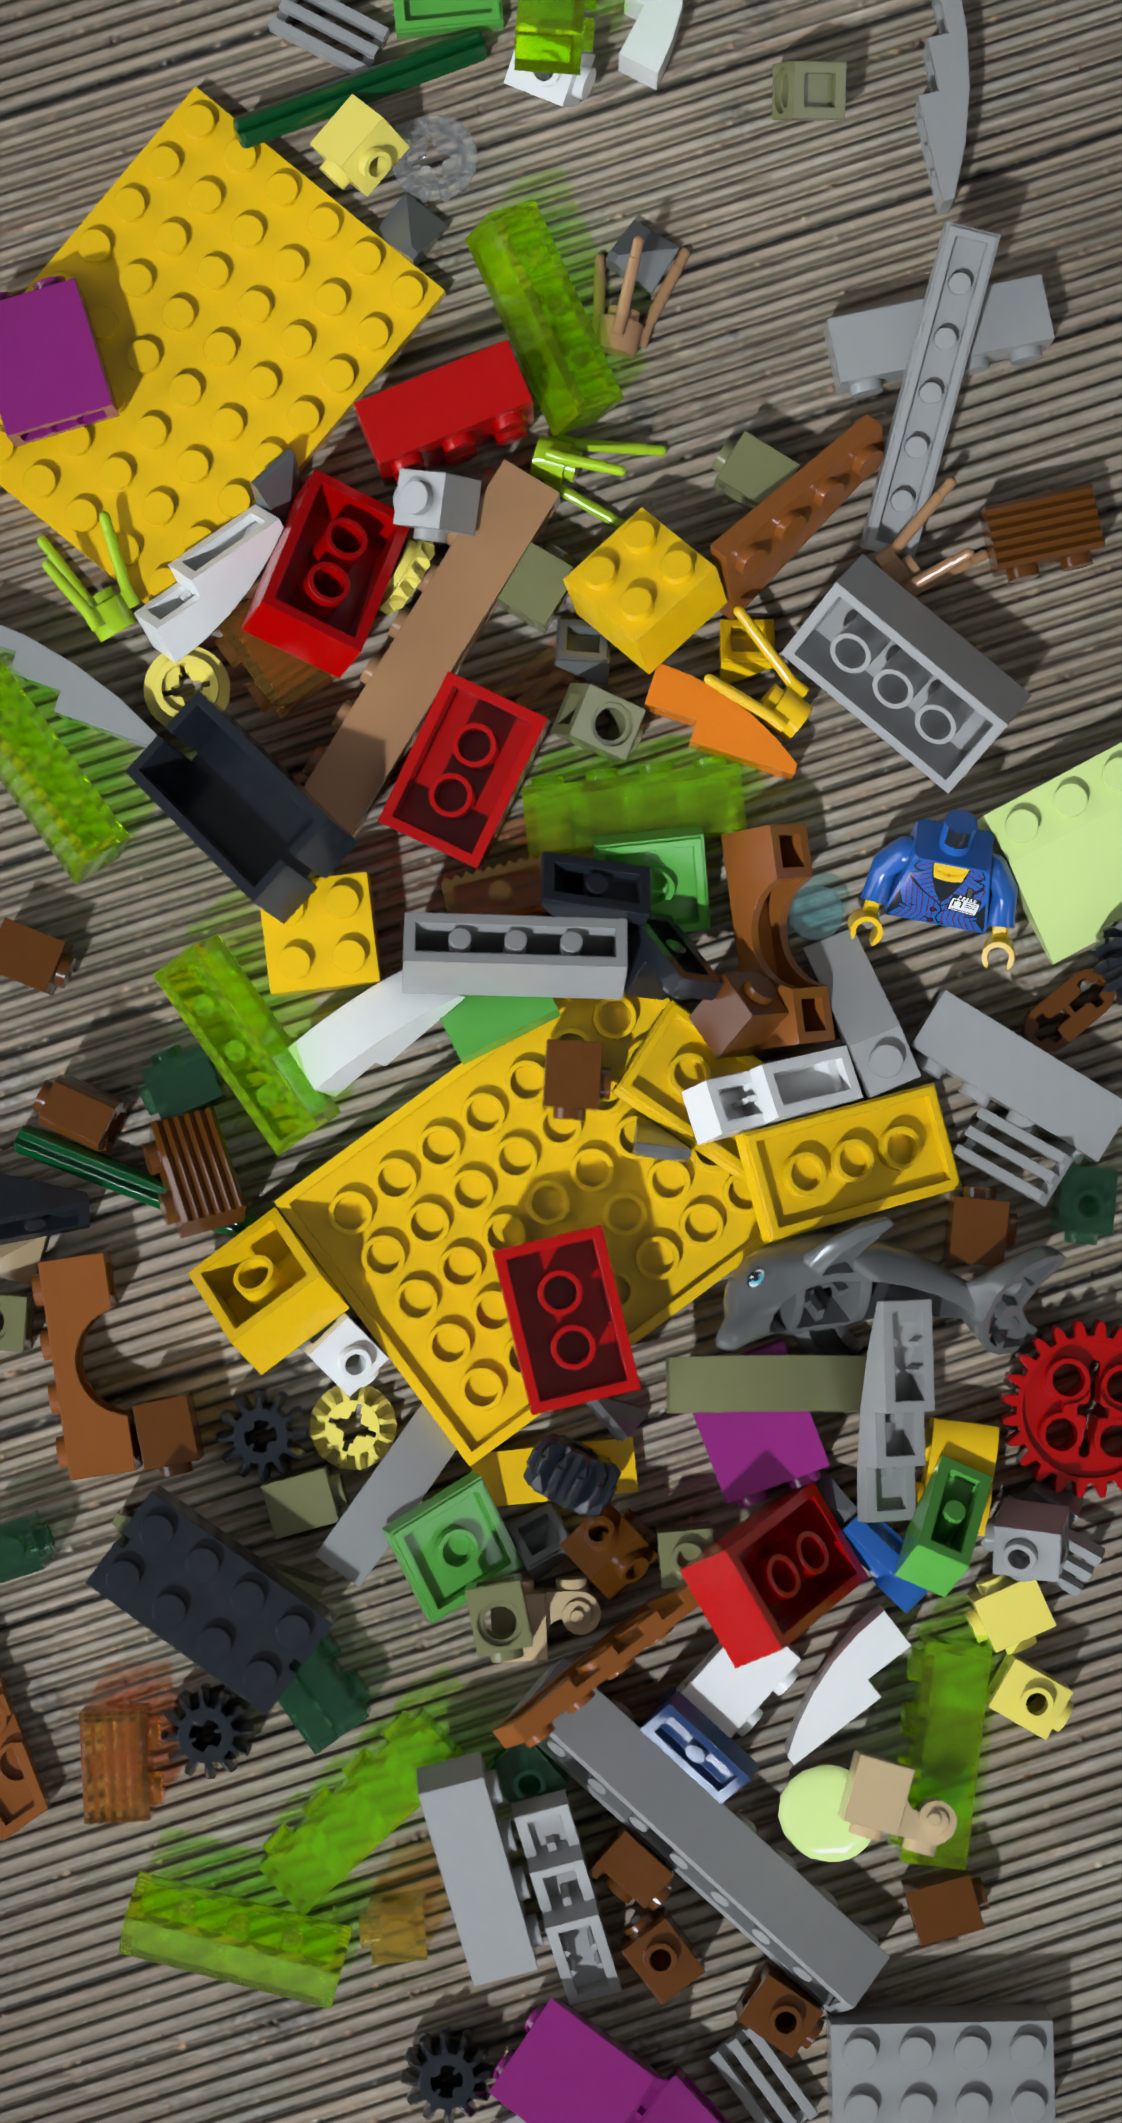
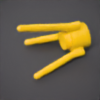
(779, 708)

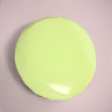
(810, 1815)

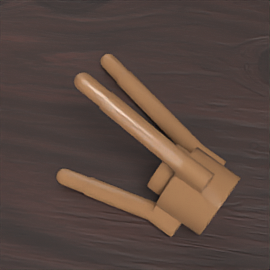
(620, 328)
(906, 571)

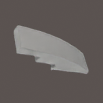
(944, 112)
(80, 695)
(892, 1409)
(389, 1493)
(566, 1897)

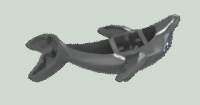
(830, 1279)

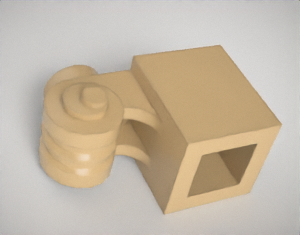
(567, 1601)
(878, 1803)

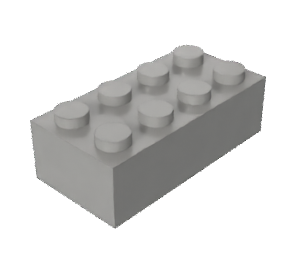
(905, 673)
(941, 2064)

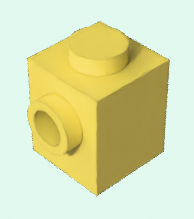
(358, 147)
(1008, 1613)
(1015, 1683)

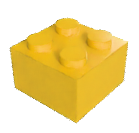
(645, 590)
(326, 941)
(267, 1291)

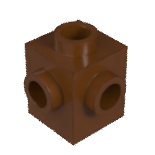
(611, 1549)

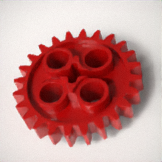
(1039, 1404)

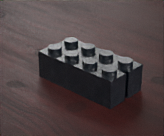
(242, 808)
(212, 1599)

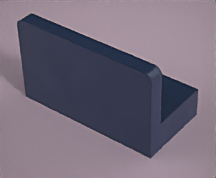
(699, 1746)

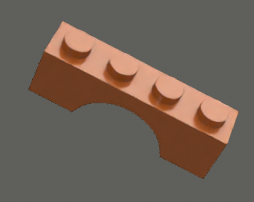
(763, 876)
(96, 1434)

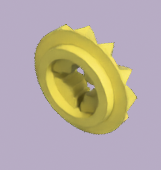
(407, 574)
(165, 676)
(364, 1450)

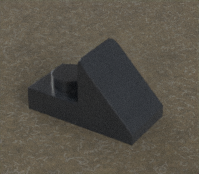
(594, 888)
(666, 963)

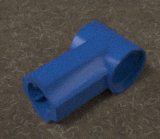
(878, 1551)

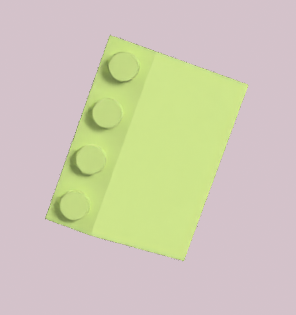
(1066, 852)

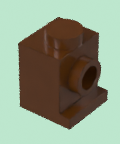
(632, 1869)

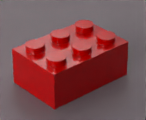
(447, 413)
(326, 574)
(464, 770)
(566, 1320)
(774, 1575)

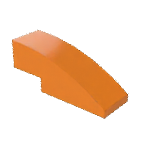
(718, 723)

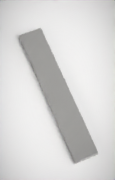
(930, 384)

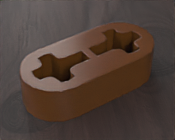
(1058, 1001)

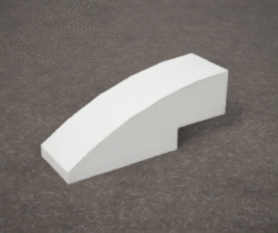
(650, 40)
(209, 583)
(367, 1032)
(771, 1094)
(843, 1684)

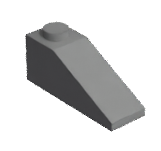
(862, 1014)

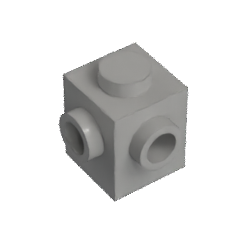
(436, 504)
(1028, 1540)

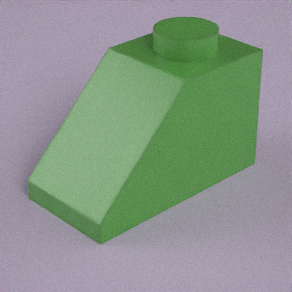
(944, 1527)

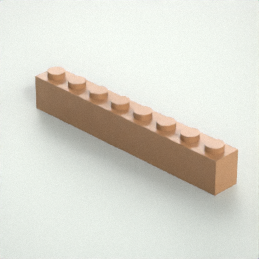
(426, 645)

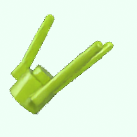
(561, 458)
(104, 611)

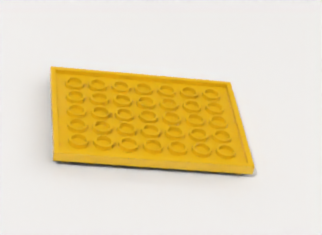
(230, 329)
(482, 1167)

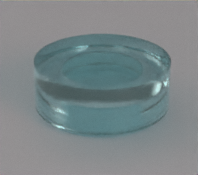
(815, 912)

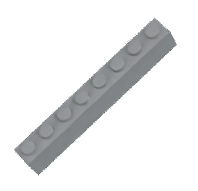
(714, 1850)

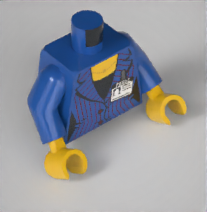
(945, 879)

